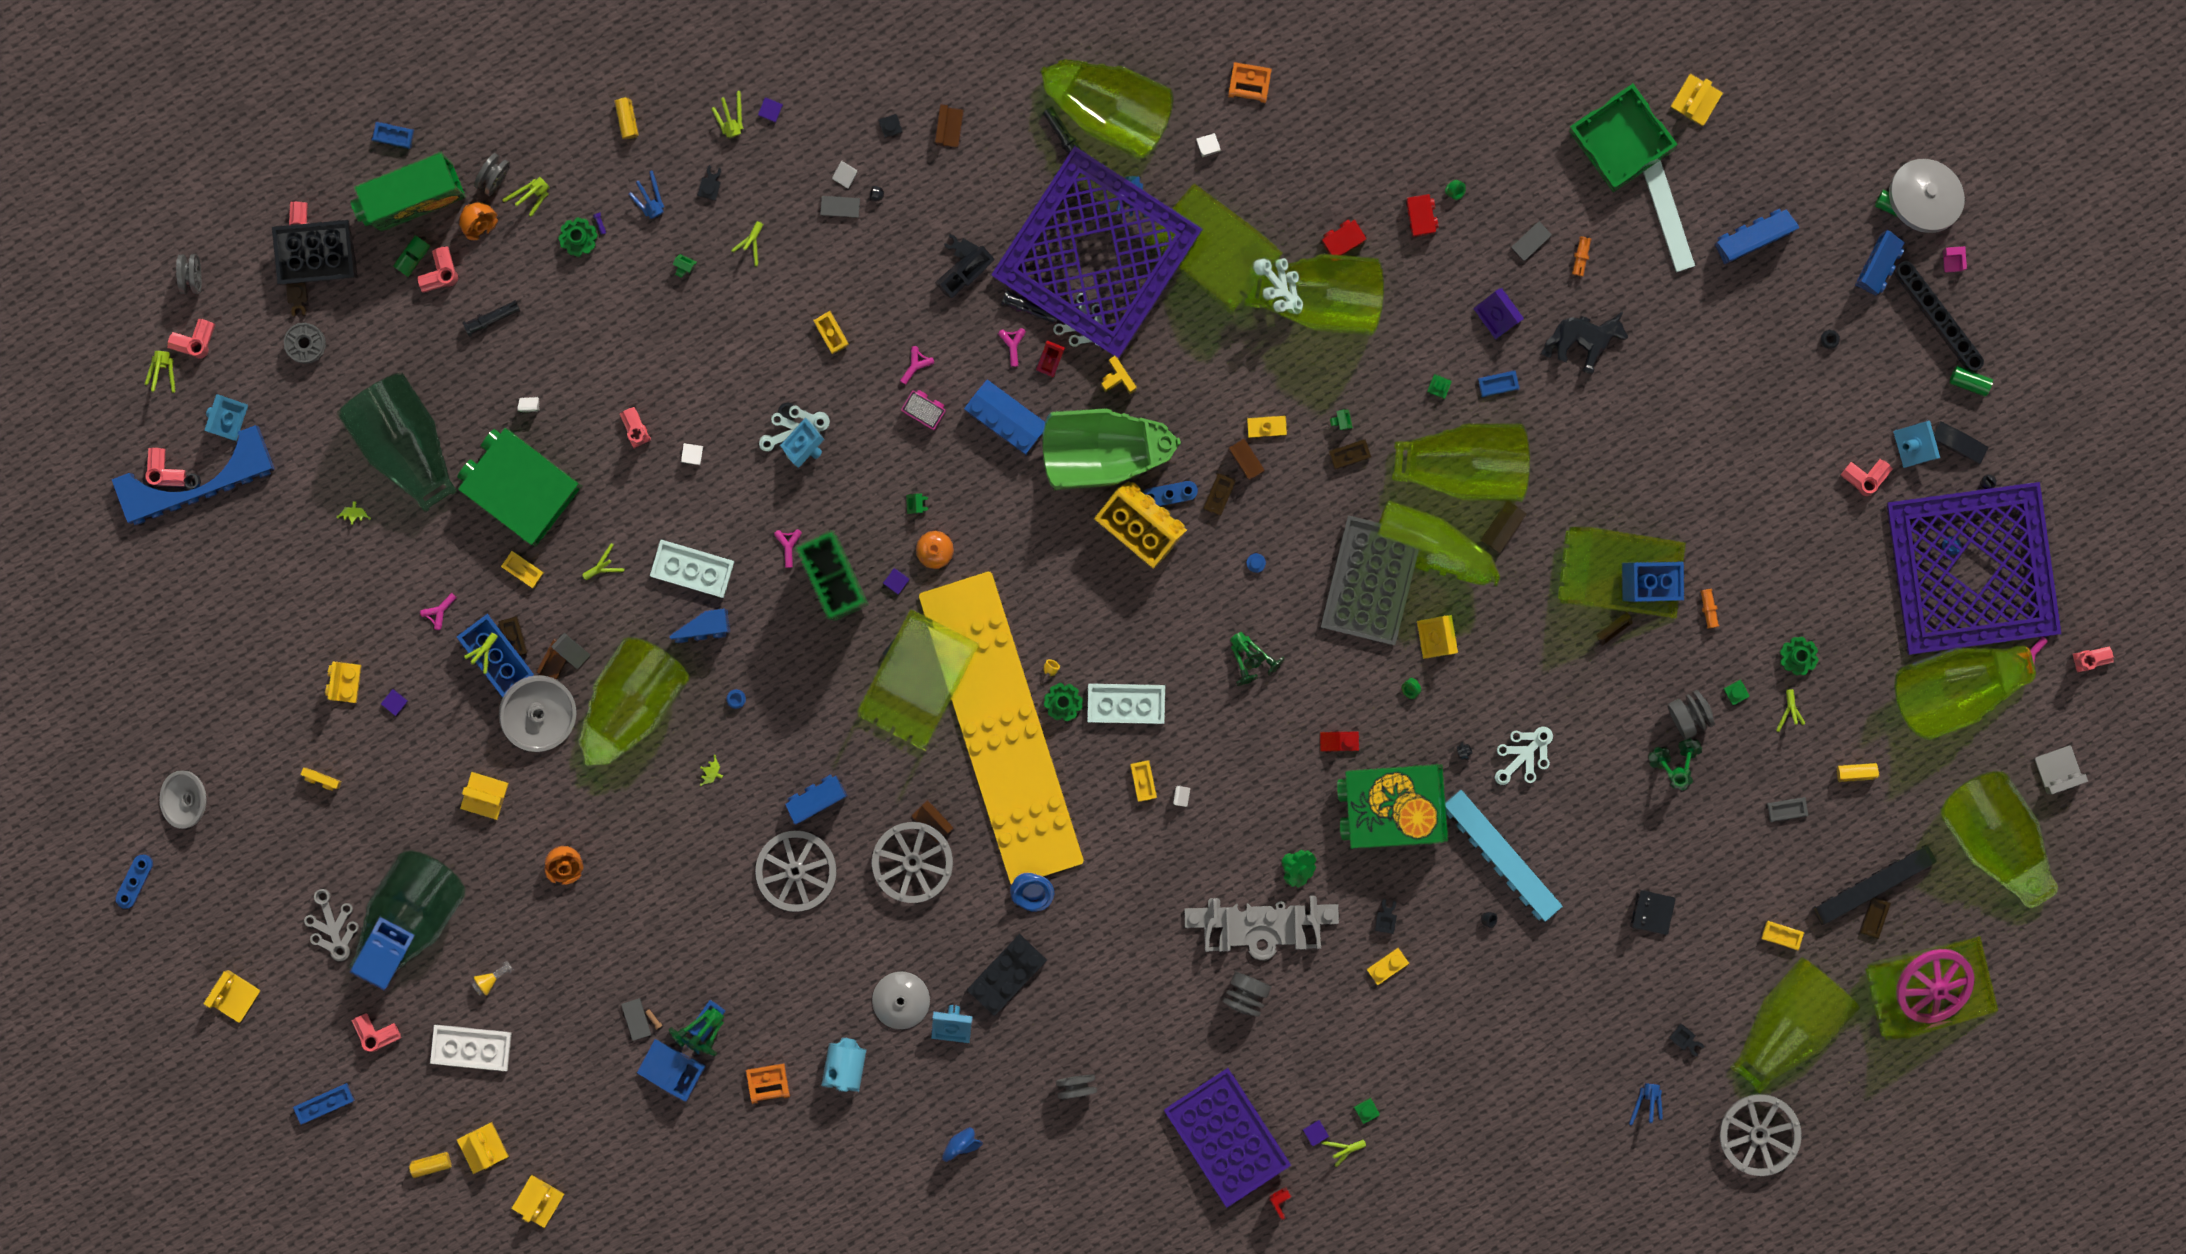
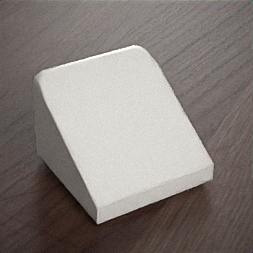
(1208, 145)
(845, 174)
(528, 404)
(691, 454)
(1181, 796)

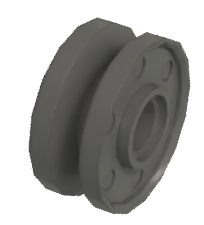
(492, 174)
(188, 274)
(294, 337)
(1076, 1086)

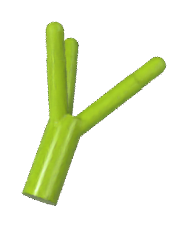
(752, 237)
(600, 566)
(483, 649)
(1791, 706)
(1347, 1149)

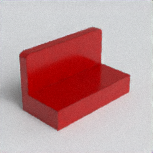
(1278, 1197)

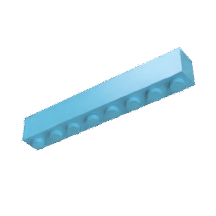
(1502, 855)

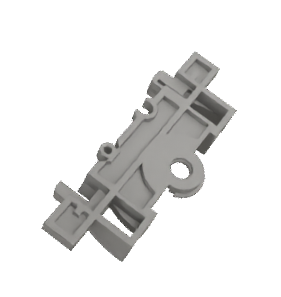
(1261, 922)

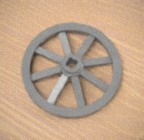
(795, 864)
(910, 869)
(1728, 1118)

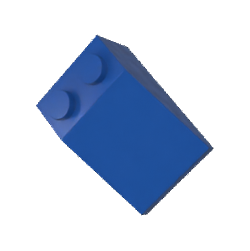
(1653, 581)

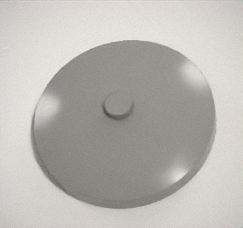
(1926, 195)
(537, 713)

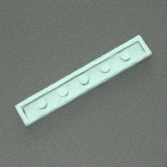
(1668, 217)

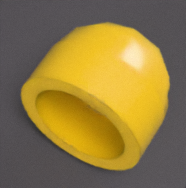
(1049, 669)

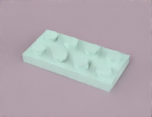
(692, 568)
(1126, 703)

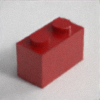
(1421, 215)
(1343, 239)

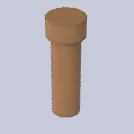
(653, 1019)

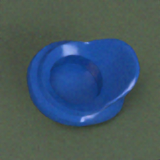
(1032, 887)
(961, 1143)

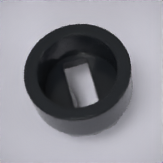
(876, 193)
(189, 482)
(1985, 484)
(1489, 919)

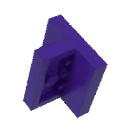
(1498, 313)

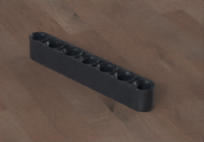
(1937, 306)
(1874, 885)

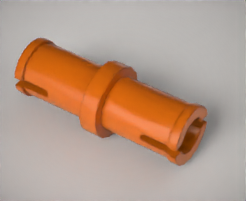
(1581, 256)
(1709, 608)

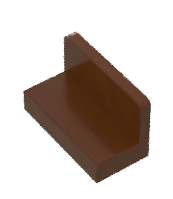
(949, 126)
(1246, 459)
(552, 663)
(931, 816)

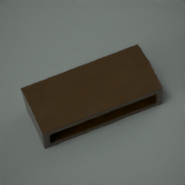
(1503, 527)

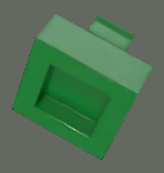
(684, 264)
(1439, 386)
(1343, 420)
(915, 503)

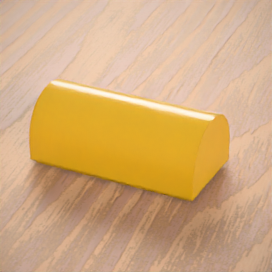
(626, 118)
(831, 332)
(1857, 772)
(430, 1165)

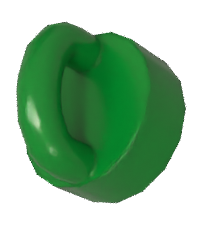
(1455, 189)
(1411, 688)

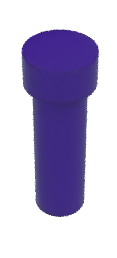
(597, 217)

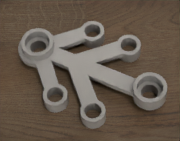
(332, 927)

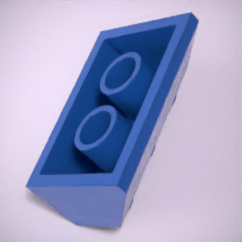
(1880, 263)
(815, 799)

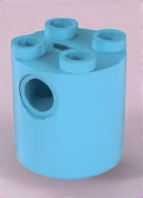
(844, 1065)

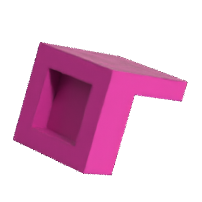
(1954, 259)

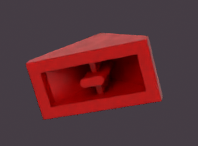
(1050, 358)

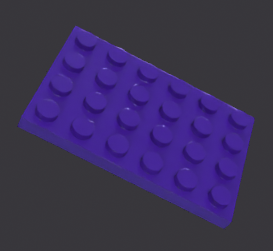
(1227, 1137)

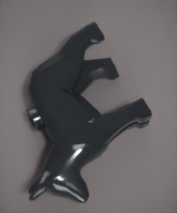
(1589, 336)

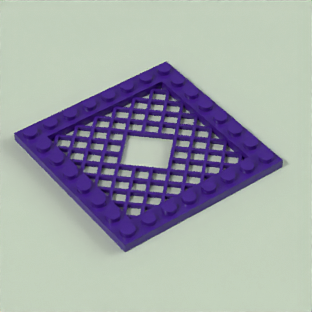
(1025, 241)
(2038, 550)

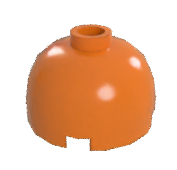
(476, 219)
(934, 549)
(563, 865)

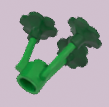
(1253, 660)
(1680, 777)
(713, 1018)

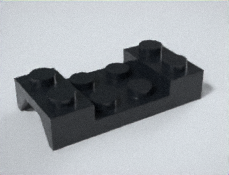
(1006, 974)

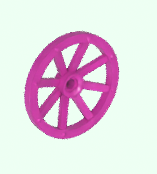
(1936, 987)

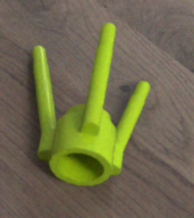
(730, 128)
(538, 187)
(159, 361)

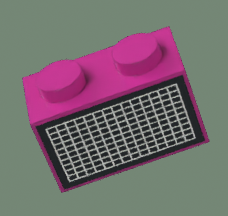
(924, 410)

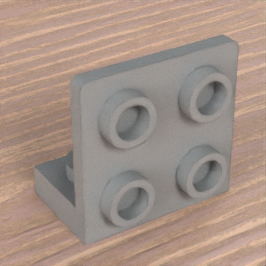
(2059, 770)

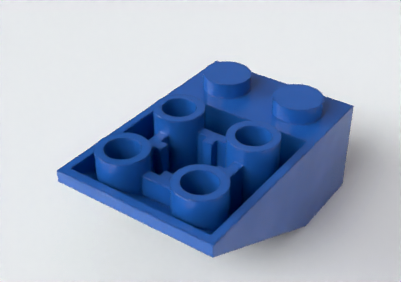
(708, 623)
(382, 953)
(671, 1070)

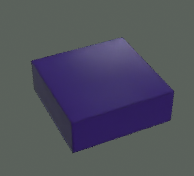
(770, 110)
(896, 581)
(394, 702)
(1315, 1132)

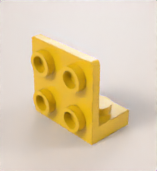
(343, 682)
(232, 996)

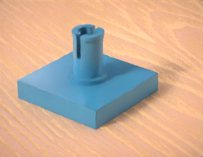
(225, 417)
(803, 443)
(1916, 444)
(951, 1026)

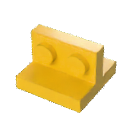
(1696, 99)
(1121, 375)
(1437, 636)
(484, 795)
(482, 1148)
(537, 1201)

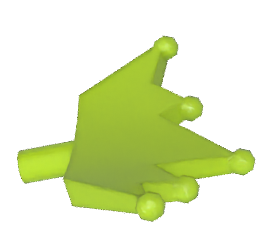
(353, 513)
(711, 772)

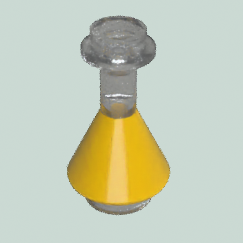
(485, 982)

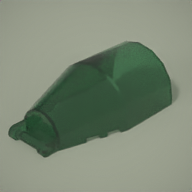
(398, 437)
(415, 896)

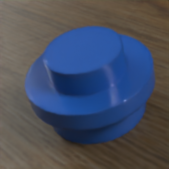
(1952, 550)
(1256, 563)
(736, 699)

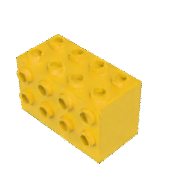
(1141, 523)

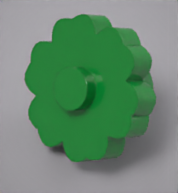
(578, 237)
(1798, 656)
(1063, 702)
(1298, 867)

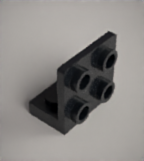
(1652, 912)

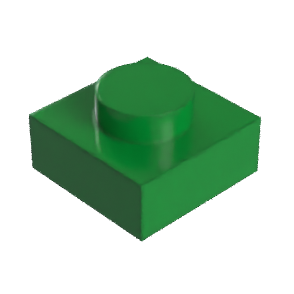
(1736, 692)
(1367, 1110)

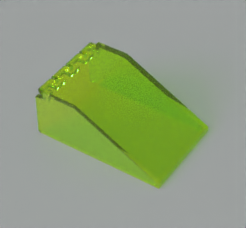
(1224, 251)
(1595, 569)
(917, 679)
(1887, 972)

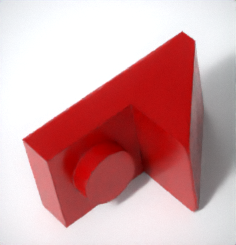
(1339, 741)

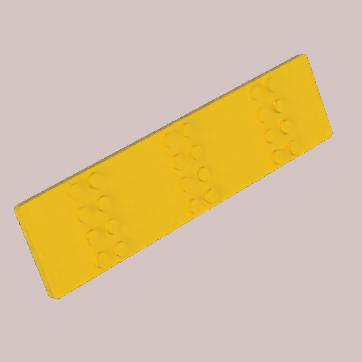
(1005, 733)

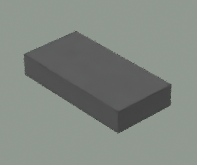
(840, 206)
(1531, 241)
(570, 650)
(1787, 809)
(636, 1019)

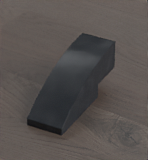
(964, 271)
(1959, 442)

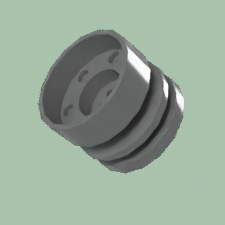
(1691, 714)
(1247, 994)

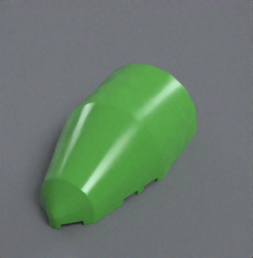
(1102, 447)

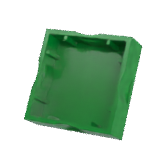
(1623, 138)

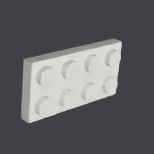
(470, 1047)

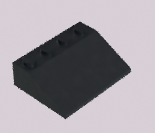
(314, 252)

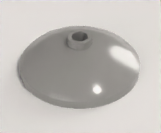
(182, 799)
(904, 986)

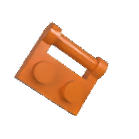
(1251, 76)
(767, 1076)

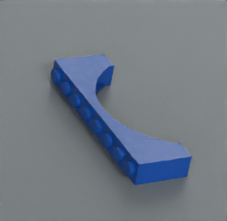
(247, 461)

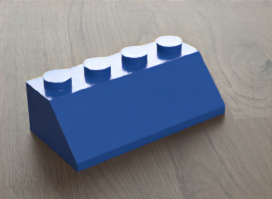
(1755, 236)
(1005, 417)
(504, 663)

